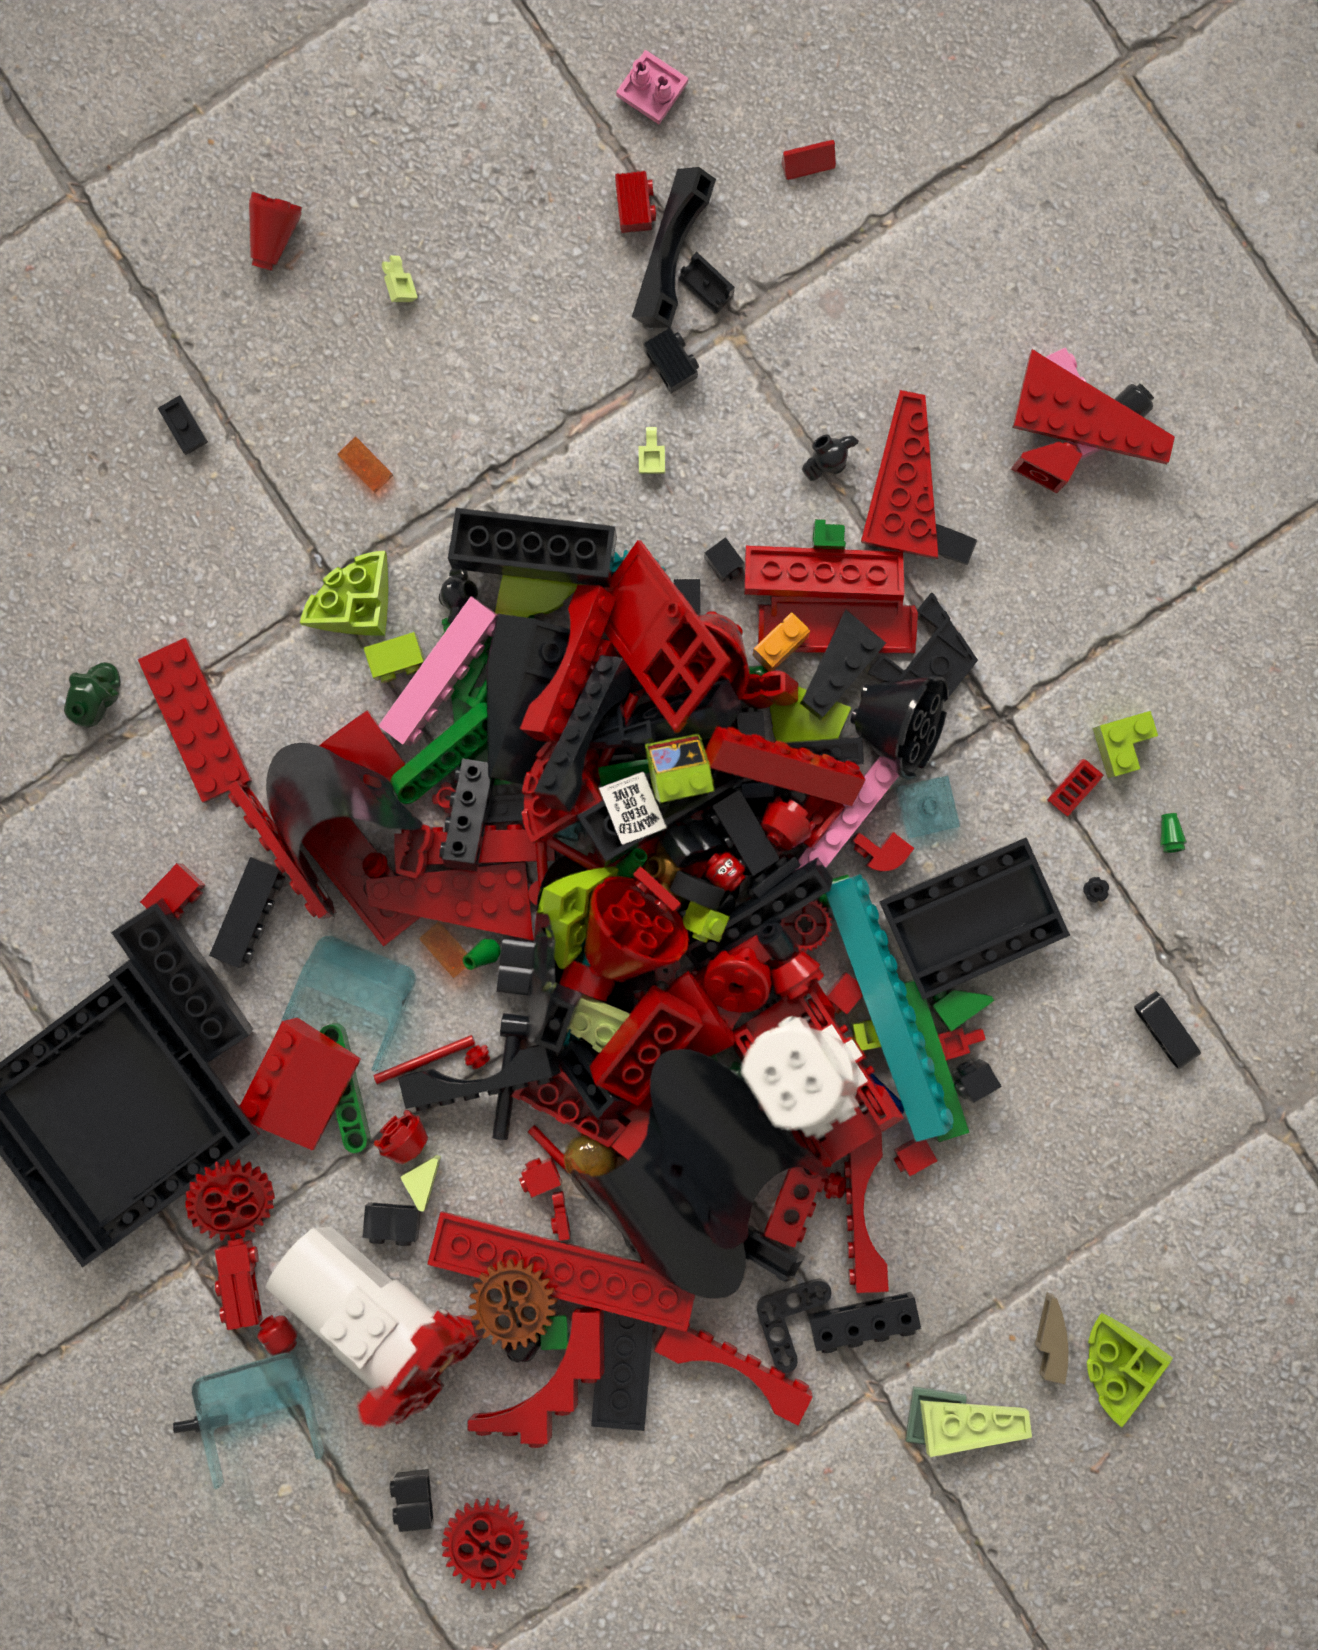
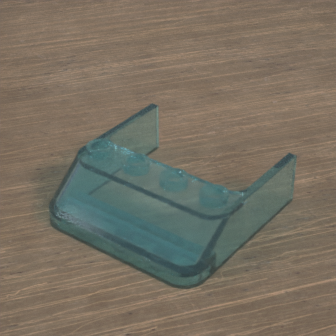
(359, 979)
(248, 1393)

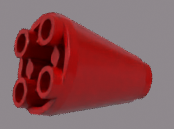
(270, 228)

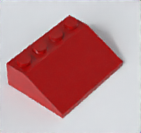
(299, 1083)

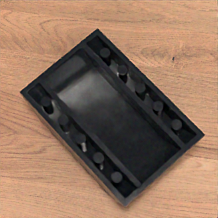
(974, 918)

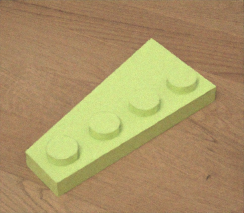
(595, 1020)
(971, 1426)

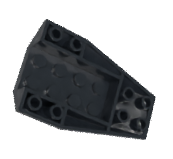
(518, 669)

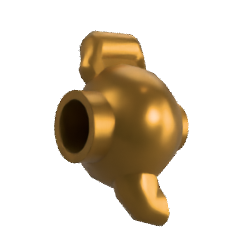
(662, 868)

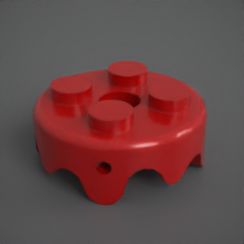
(743, 970)

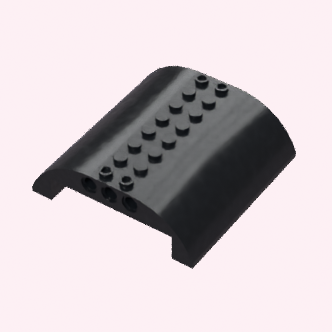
(113, 1115)

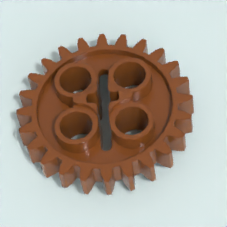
(489, 1310)

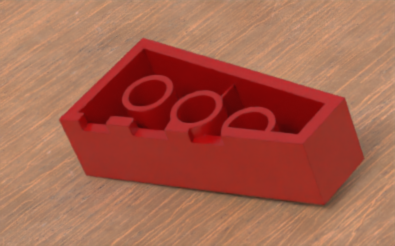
(567, 1106)

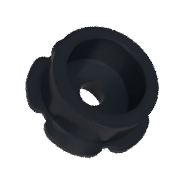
(1093, 896)

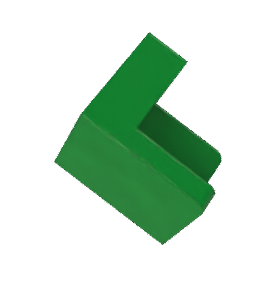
(828, 535)
(557, 1334)

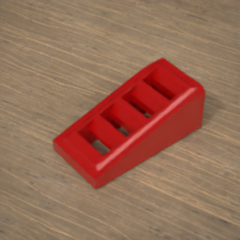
(1082, 793)

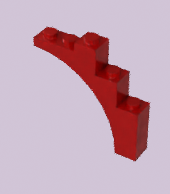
(534, 1415)

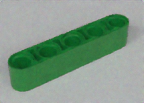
(433, 764)
(352, 1100)

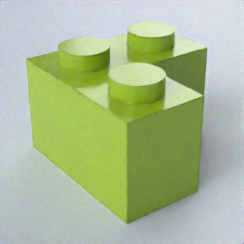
(1117, 740)

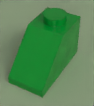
(958, 1006)

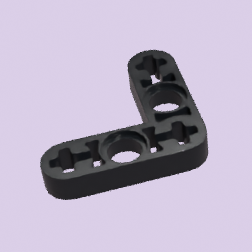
(784, 1310)

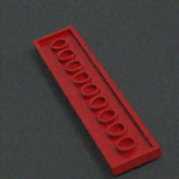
(574, 1271)

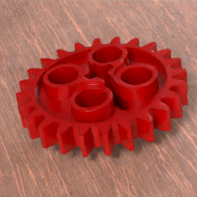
(229, 1199)
(471, 1563)

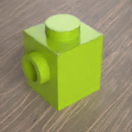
(704, 922)

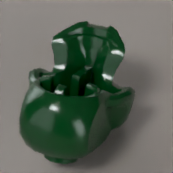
(91, 694)

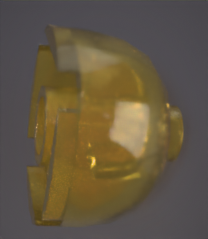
(589, 1156)

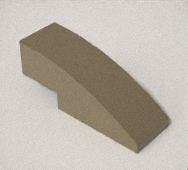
(1053, 1341)

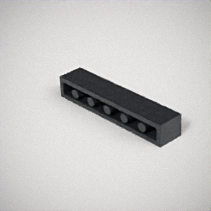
(776, 904)

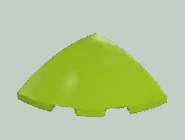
(531, 596)
(352, 598)
(799, 724)
(569, 908)
(1122, 1367)

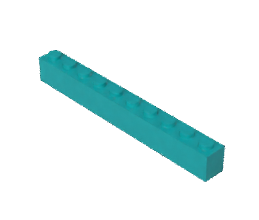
(889, 1008)

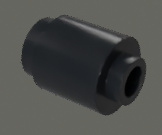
(776, 941)

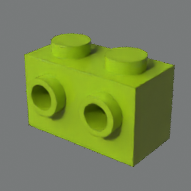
(395, 657)

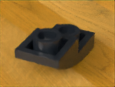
(954, 544)

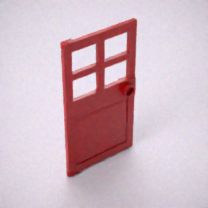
(645, 621)

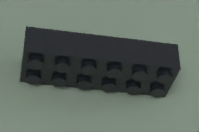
(532, 547)
(603, 837)
(183, 979)

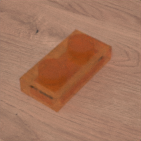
(365, 464)
(445, 948)

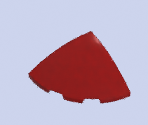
(367, 746)
(543, 821)
(714, 1033)

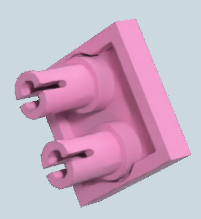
(652, 87)

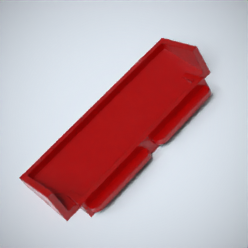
(887, 619)

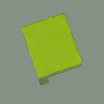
(865, 1035)

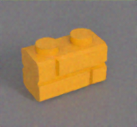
(781, 642)

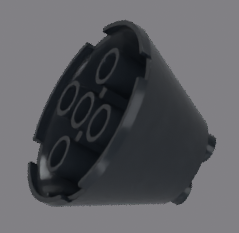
(903, 721)

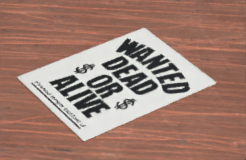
(632, 808)

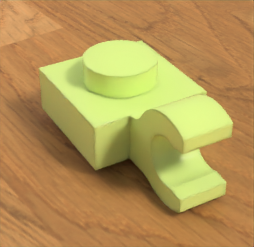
(398, 283)
(651, 456)

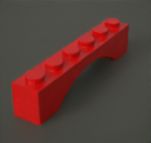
(553, 707)
(869, 1267)
(787, 1397)

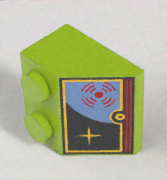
(679, 768)

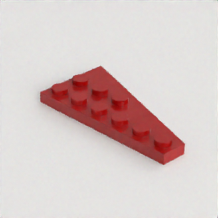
(1072, 410)
(903, 496)
(484, 900)

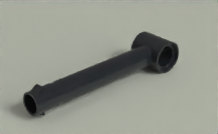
(513, 1029)

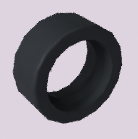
(697, 890)

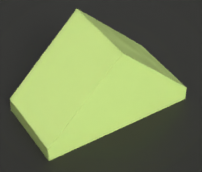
(420, 1181)

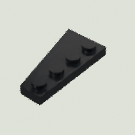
(845, 658)

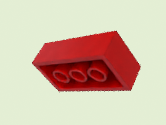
(651, 1029)

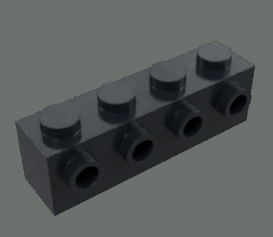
(468, 817)
(247, 912)
(864, 1322)

